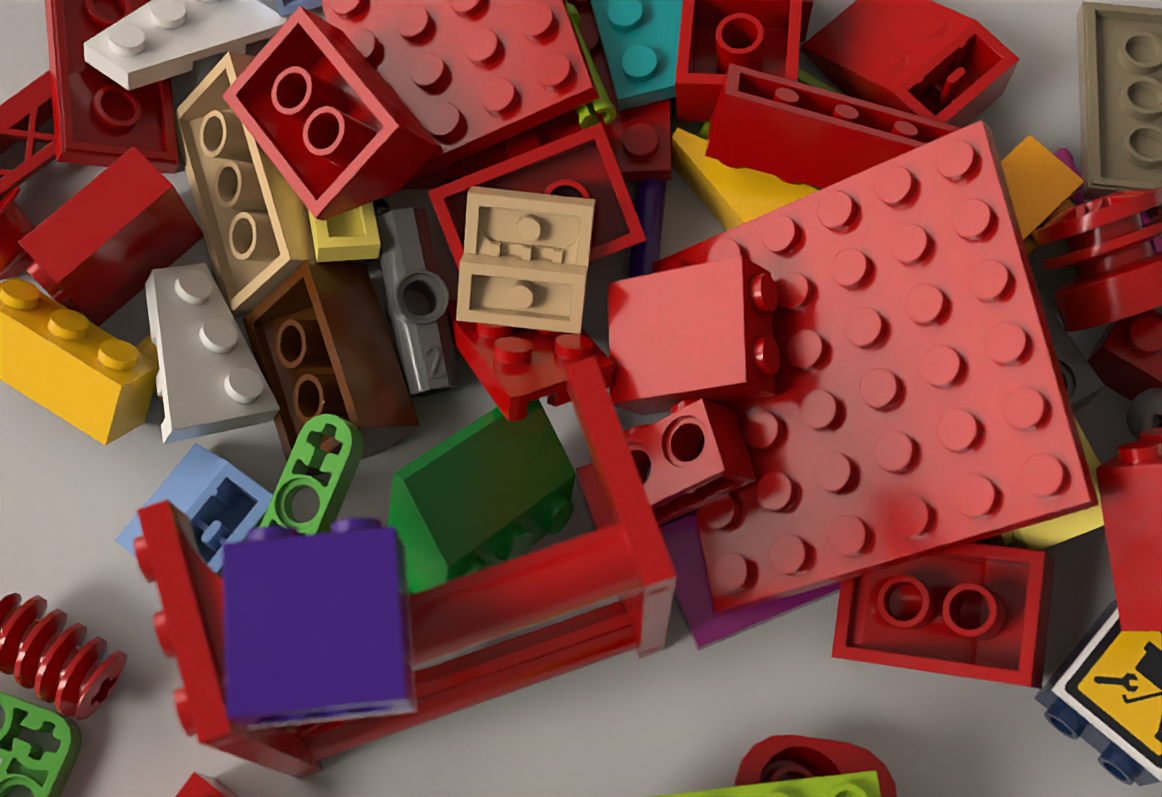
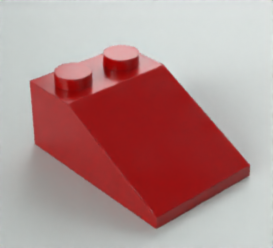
(952, 614)

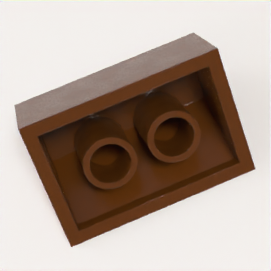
(330, 354)

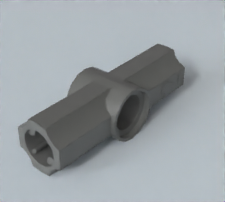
(411, 265)

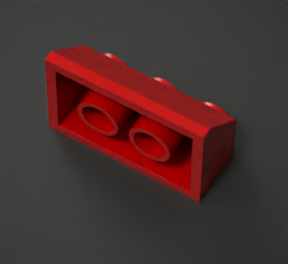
(327, 118)

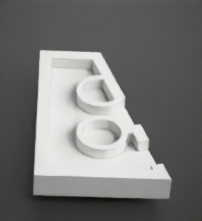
(172, 34)
(204, 361)

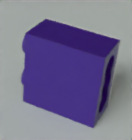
(317, 624)

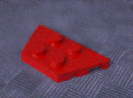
(523, 362)

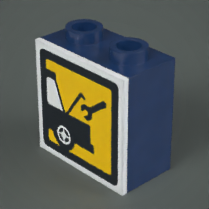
(1112, 698)

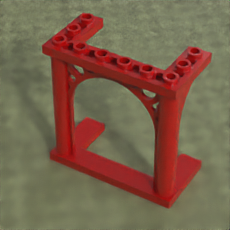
(618, 560)

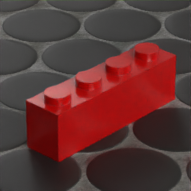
(806, 130)

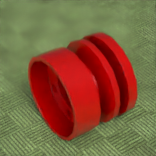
(1111, 257)

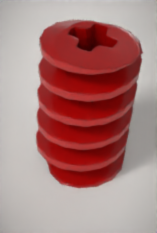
(55, 660)

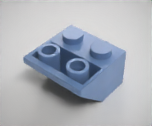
(215, 498)

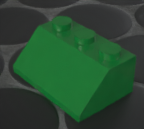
(481, 497)

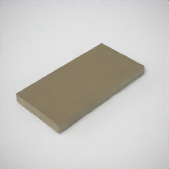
(1120, 98)

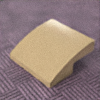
(525, 259)

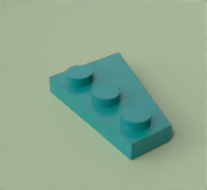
(639, 47)

